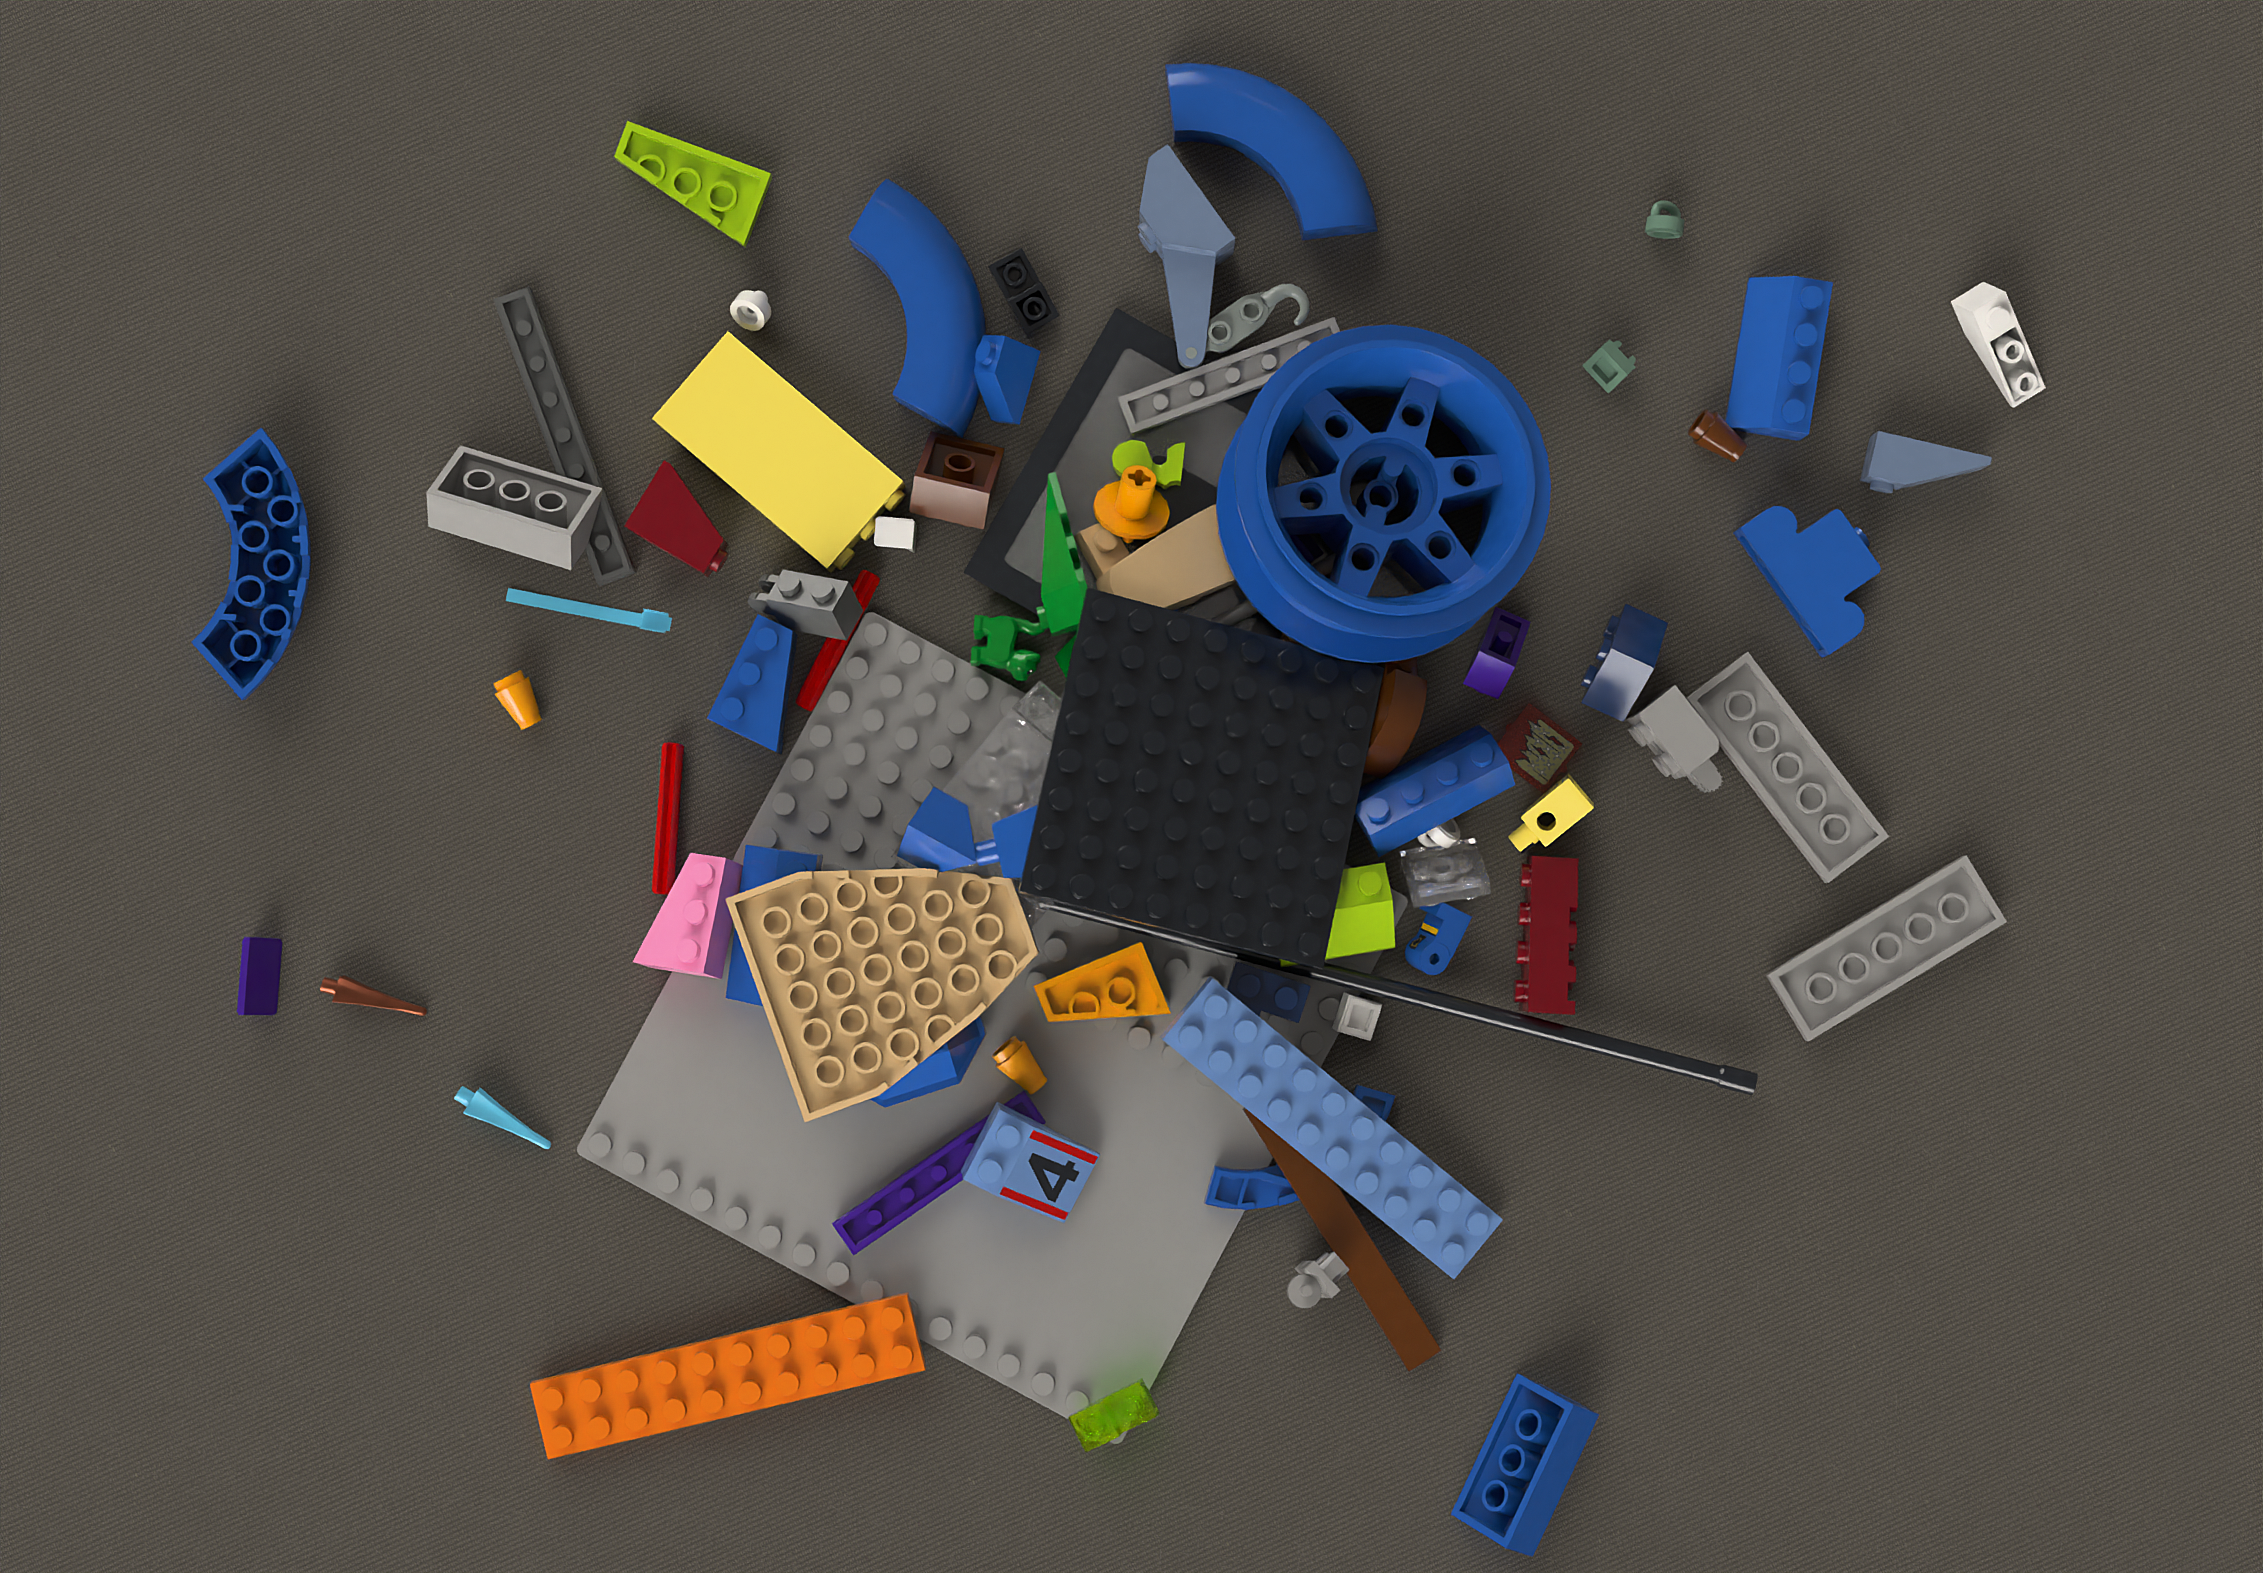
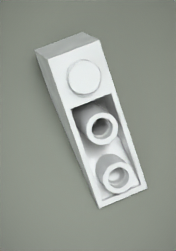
(1999, 341)

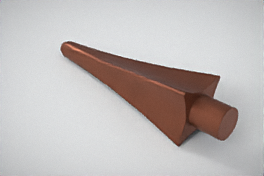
(353, 992)

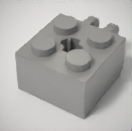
(1677, 739)

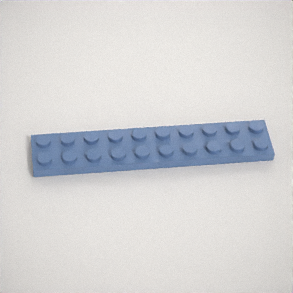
(1331, 1127)

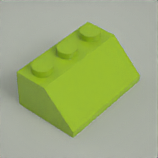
(1362, 914)

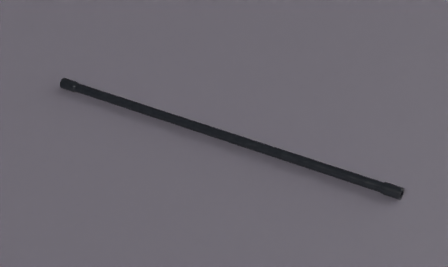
(1720, 1075)

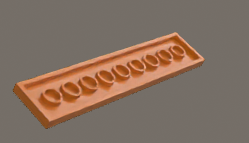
(728, 1375)

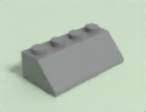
(513, 507)

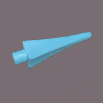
(485, 1108)

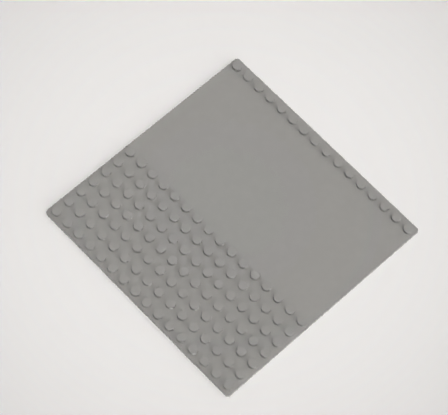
(1025, 1299)

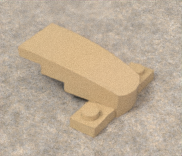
(1165, 571)

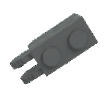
(808, 603)

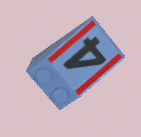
(1028, 1163)

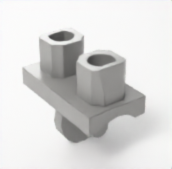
(1316, 1280)

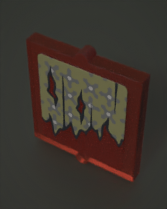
(1537, 748)

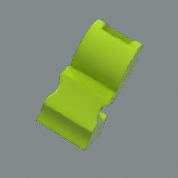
(1137, 453)

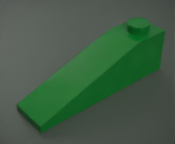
(1062, 574)

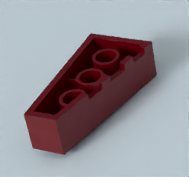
(1547, 935)

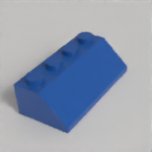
(1778, 356)
(1432, 789)
(761, 867)
(1524, 1465)

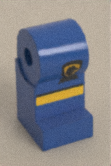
(1437, 938)

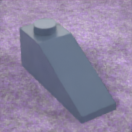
(1906, 462)

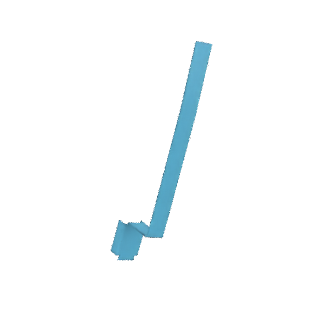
(648, 620)

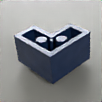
(1624, 662)
(1268, 992)

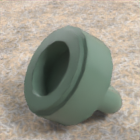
(1663, 225)

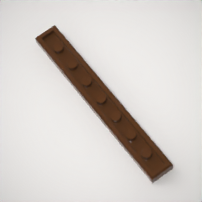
(1355, 1248)

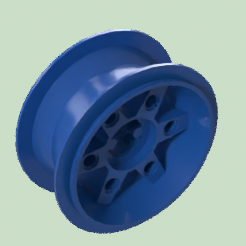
(1425, 378)

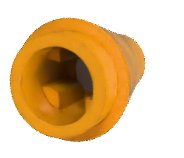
(518, 699)
(1019, 1064)

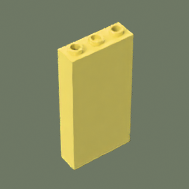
(780, 452)

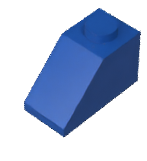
(1004, 376)

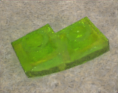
(1113, 1415)

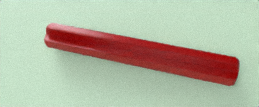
(834, 648)
(667, 817)

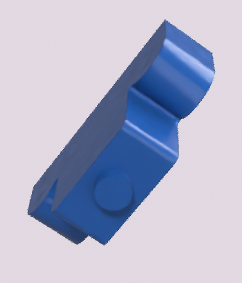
(1813, 571)

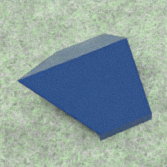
(939, 834)

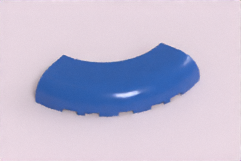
(1278, 135)
(938, 303)
(266, 567)

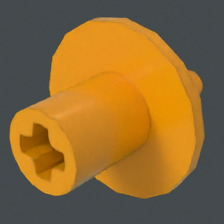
(1132, 505)

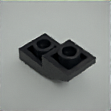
(1023, 291)

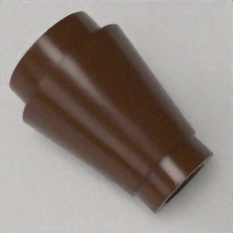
(1716, 436)

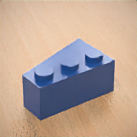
(759, 685)

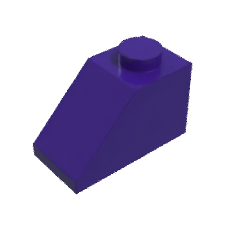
(1497, 653)

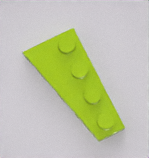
(706, 183)

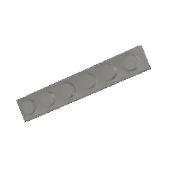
(1216, 380)

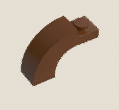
(1396, 716)

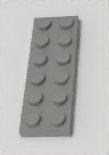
(1787, 768)
(1886, 948)

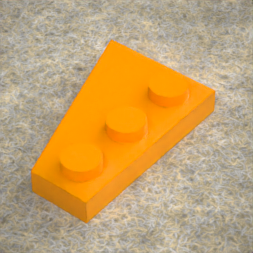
(1105, 988)

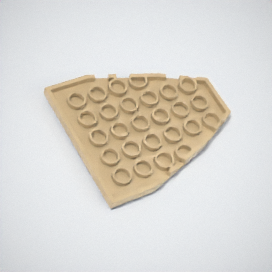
(876, 970)

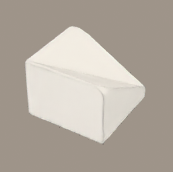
(895, 533)

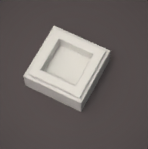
(1357, 1016)

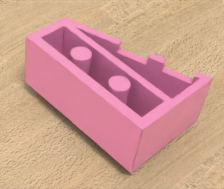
(694, 920)

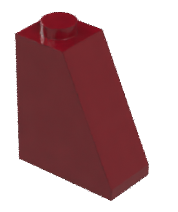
(677, 523)

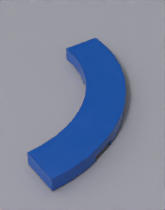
(1268, 1185)

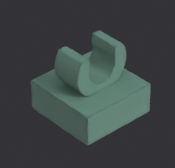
(1609, 365)

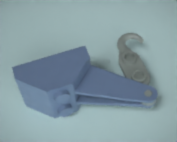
(1191, 242)

